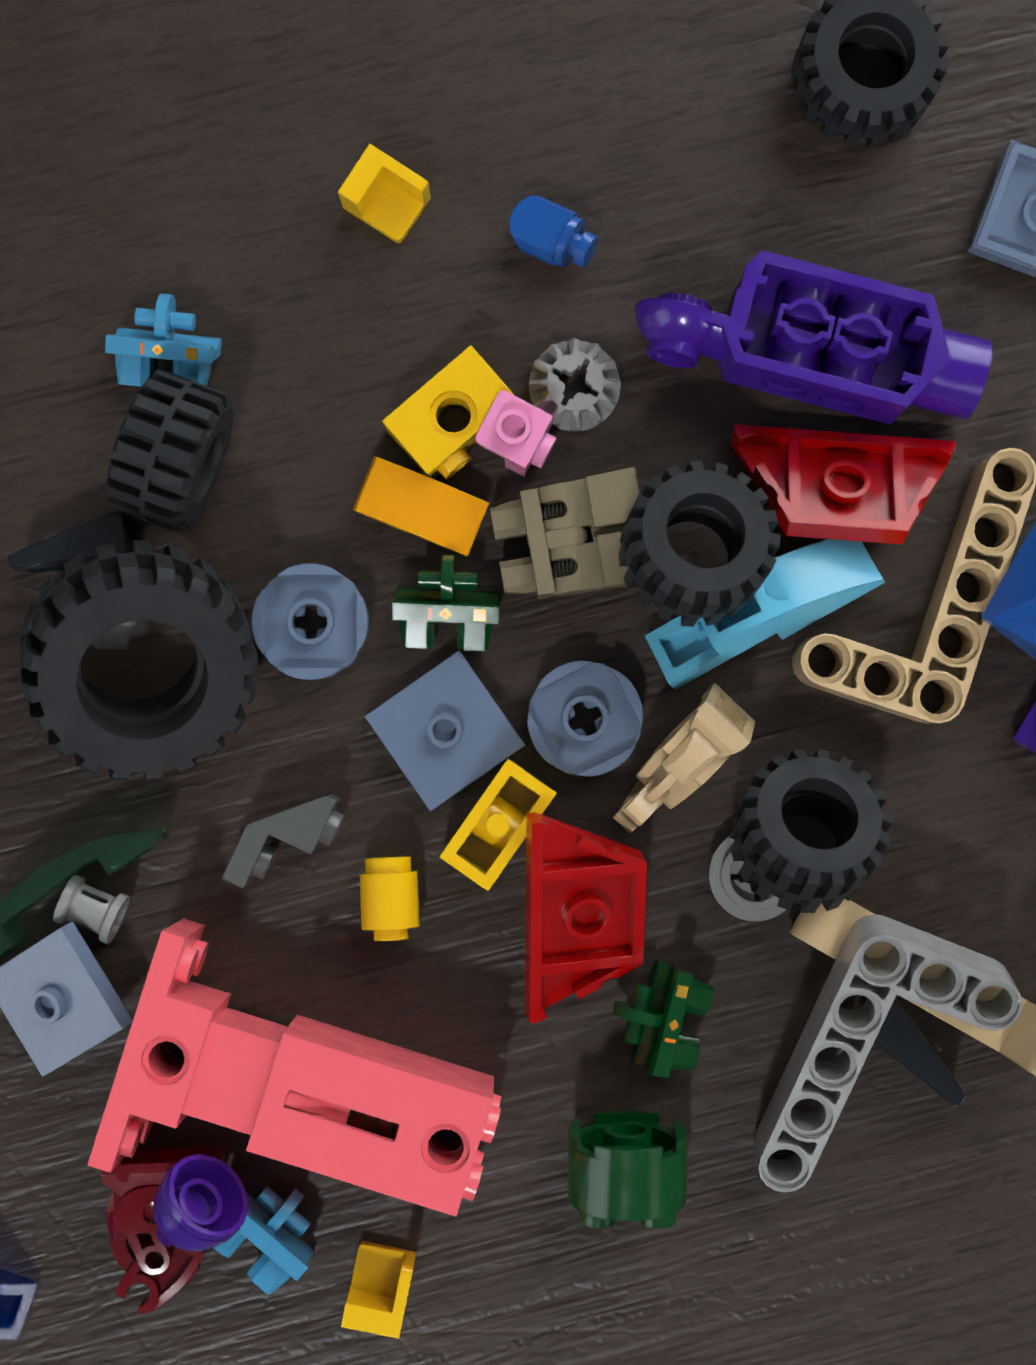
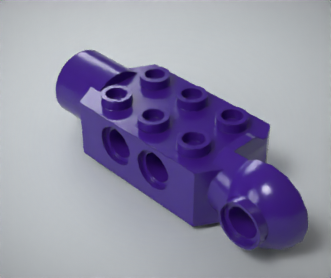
(824, 341)

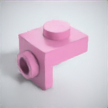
(517, 433)

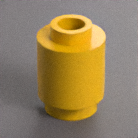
(389, 897)

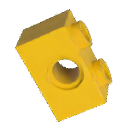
(415, 426)
(497, 824)

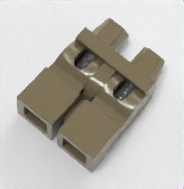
(561, 536)

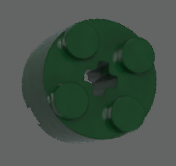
(627, 1169)

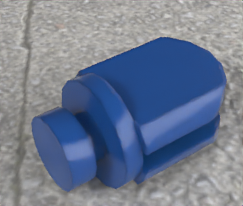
(551, 233)

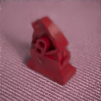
(131, 1217)

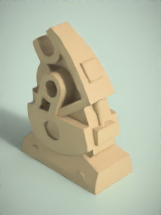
(688, 757)

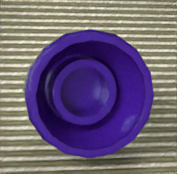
(199, 1204)

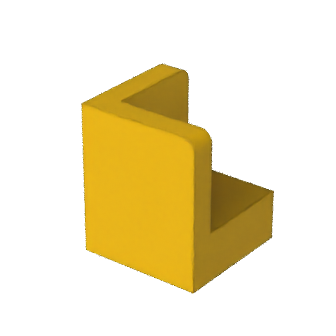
(384, 194)
(379, 1289)

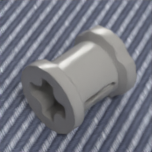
(91, 909)

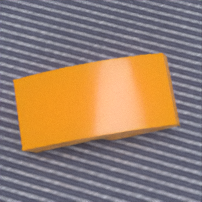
(420, 506)

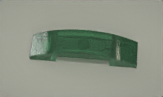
(113, 853)

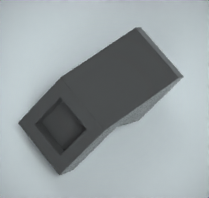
(300, 826)

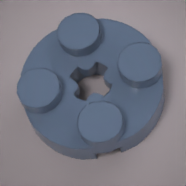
(288, 598)
(616, 728)

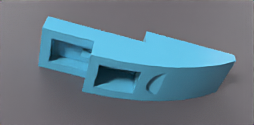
(794, 595)

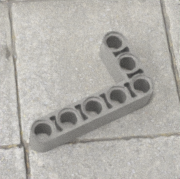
(857, 1029)

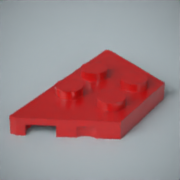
(842, 481)
(579, 912)

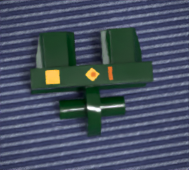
(470, 608)
(657, 1019)

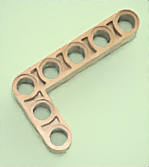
(945, 609)
(828, 932)

